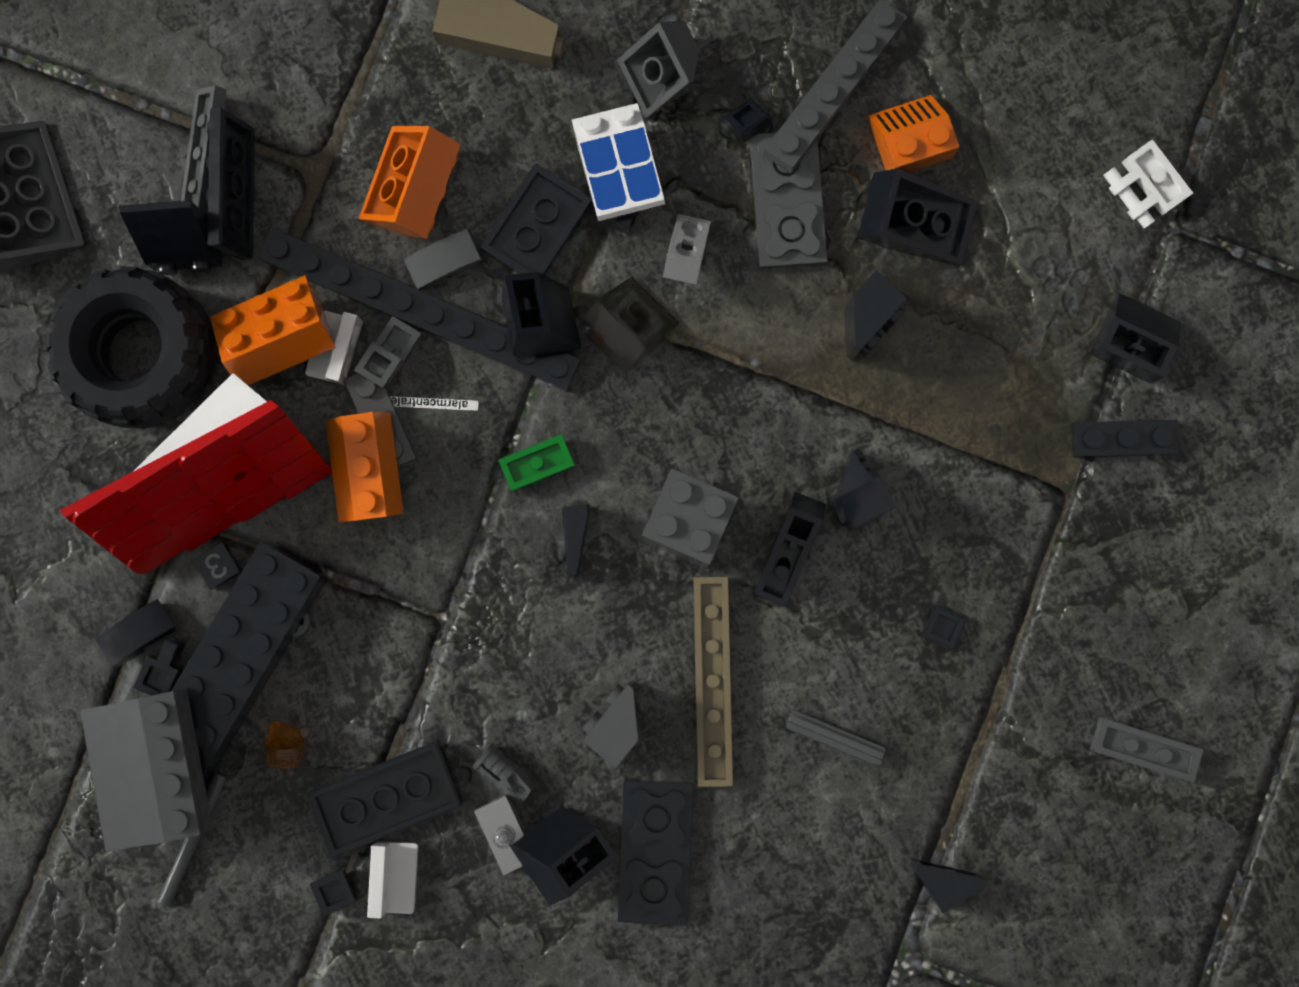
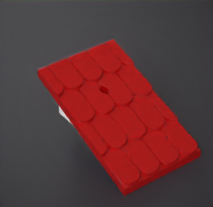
(206, 476)

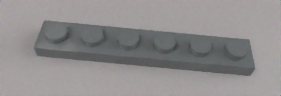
(835, 86)

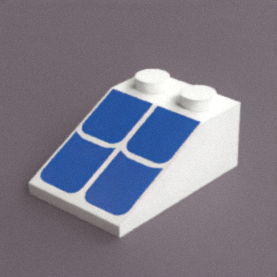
(618, 162)

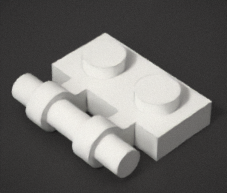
(1155, 177)

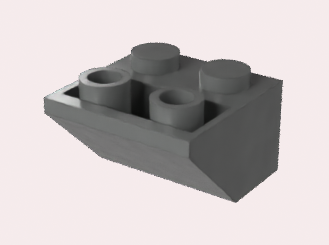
(617, 728)

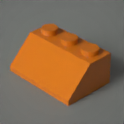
(410, 180)
(364, 466)

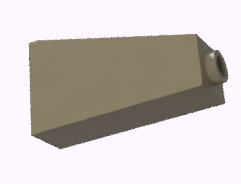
(498, 30)

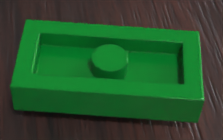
(536, 463)

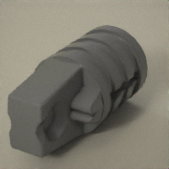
(504, 774)

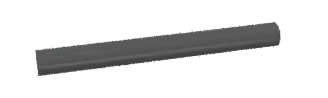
(189, 846)

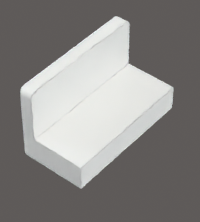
(336, 363)
(392, 878)

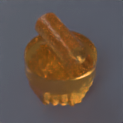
(283, 746)

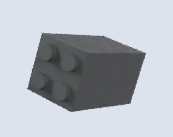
(689, 518)

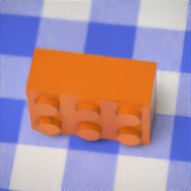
(272, 331)

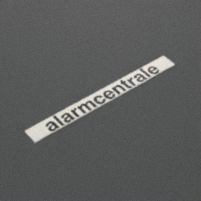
(435, 403)

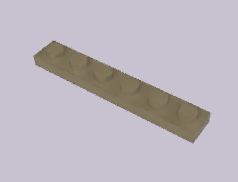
(712, 682)

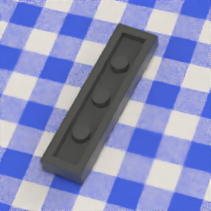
(196, 173)

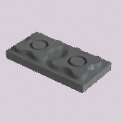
(787, 209)

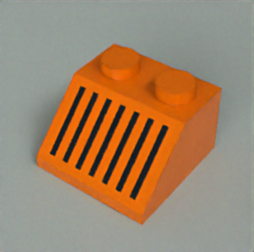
(914, 135)

